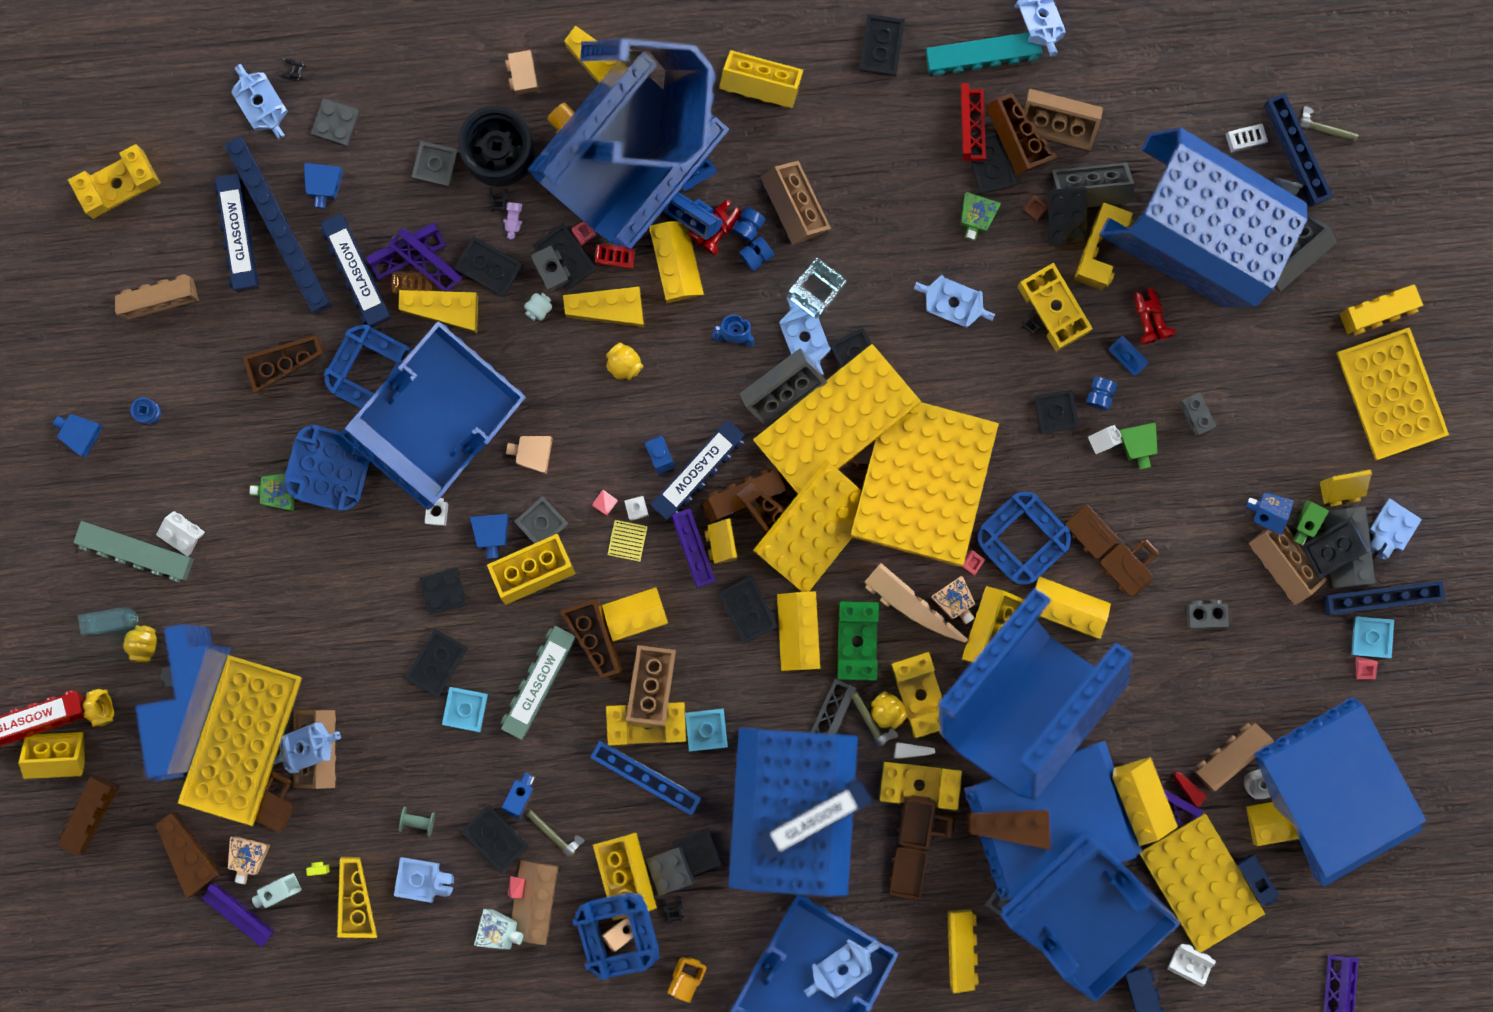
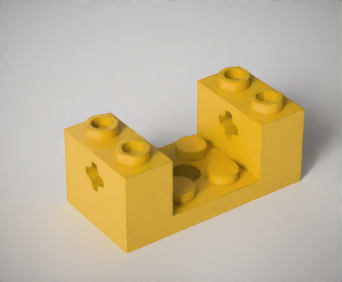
(97, 192)
(1092, 271)
(1063, 325)
(911, 676)
(620, 733)
(940, 784)

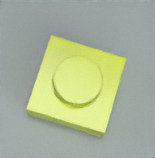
(317, 868)

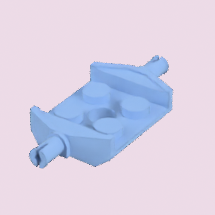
(1042, 30)
(262, 116)
(969, 300)
(801, 321)
(315, 743)
(827, 972)

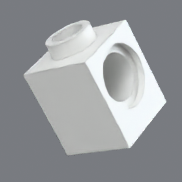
(1105, 439)
(636, 508)
(439, 520)

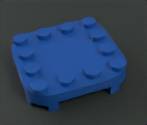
(325, 469)

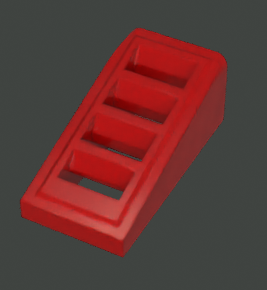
(598, 261)
(1193, 793)

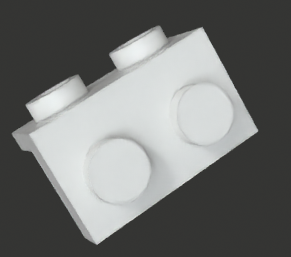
(180, 533)
(1191, 964)

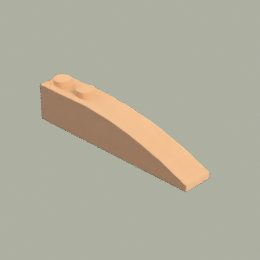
(903, 598)

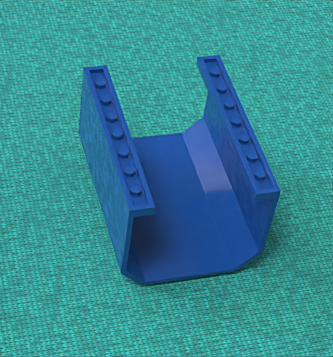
(684, 105)
(610, 196)
(1212, 222)
(1029, 702)
(774, 779)

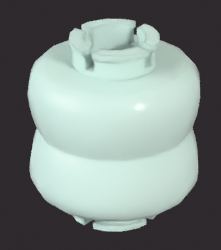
(538, 306)

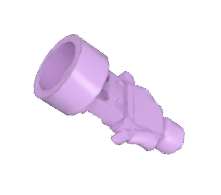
(512, 224)

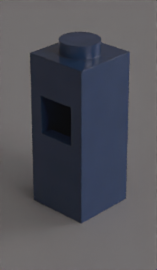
(1257, 880)

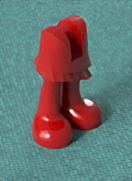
(727, 224)
(1152, 307)

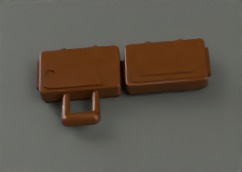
(1117, 560)
(274, 810)
(915, 834)

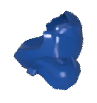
(727, 329)

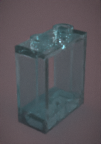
(806, 299)
(107, 621)

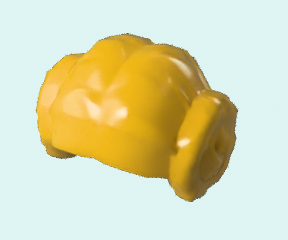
(623, 362)
(140, 643)
(98, 707)
(888, 711)

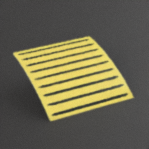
(627, 540)

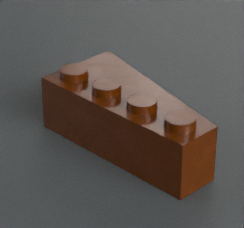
(1018, 135)
(278, 362)
(727, 502)
(760, 506)
(591, 630)
(87, 814)
(1020, 826)
(188, 857)

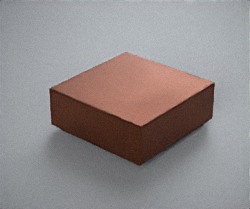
(1035, 208)

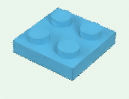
(1372, 637)
(465, 709)
(706, 729)

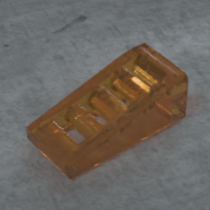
(395, 281)

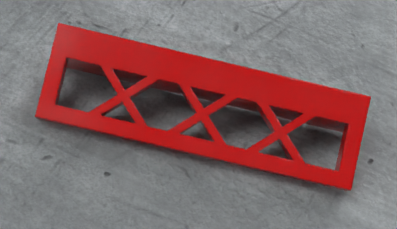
(966, 120)

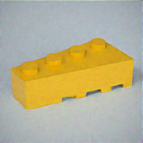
(595, 69)
(608, 306)
(448, 308)
(1381, 309)
(354, 906)

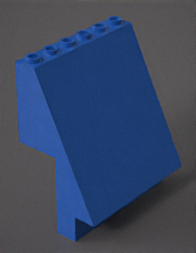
(433, 415)
(174, 727)
(1339, 790)
(1077, 799)
(1089, 916)
(785, 967)

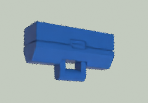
(694, 215)

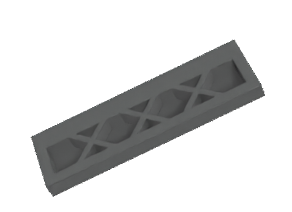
(841, 708)

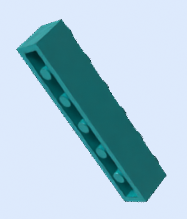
(981, 53)

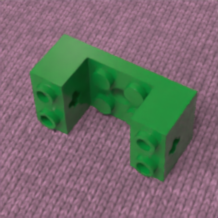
(857, 620)

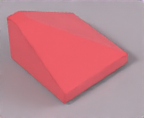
(583, 233)
(605, 502)
(972, 562)
(1365, 668)
(516, 887)

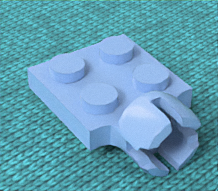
(1392, 529)
(421, 880)

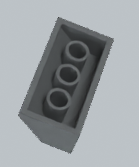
(1103, 183)
(1312, 243)
(782, 388)
(1360, 570)

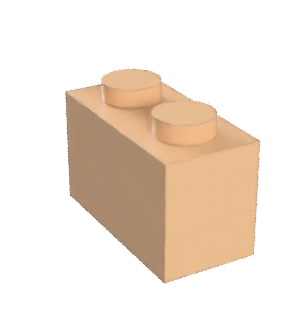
(522, 72)

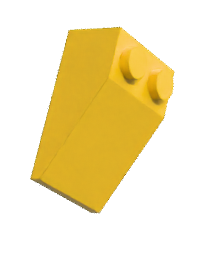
(1345, 487)
(721, 542)

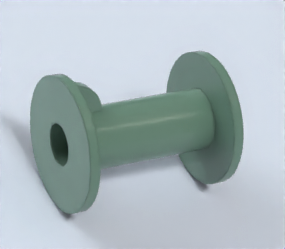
(416, 821)

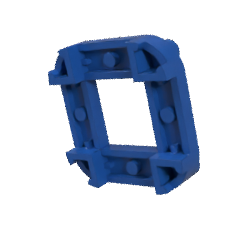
(347, 354)
(1043, 518)
(642, 928)

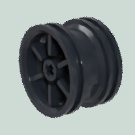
(491, 119)

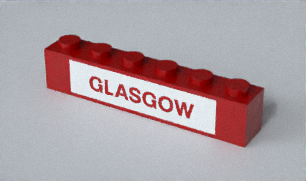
(41, 717)

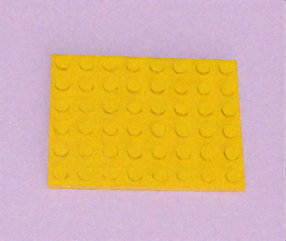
(926, 483)

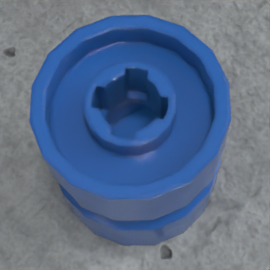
(748, 224)
(750, 257)
(1101, 393)
(145, 411)

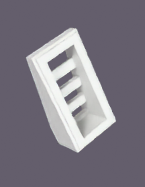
(1233, 143)
(907, 750)

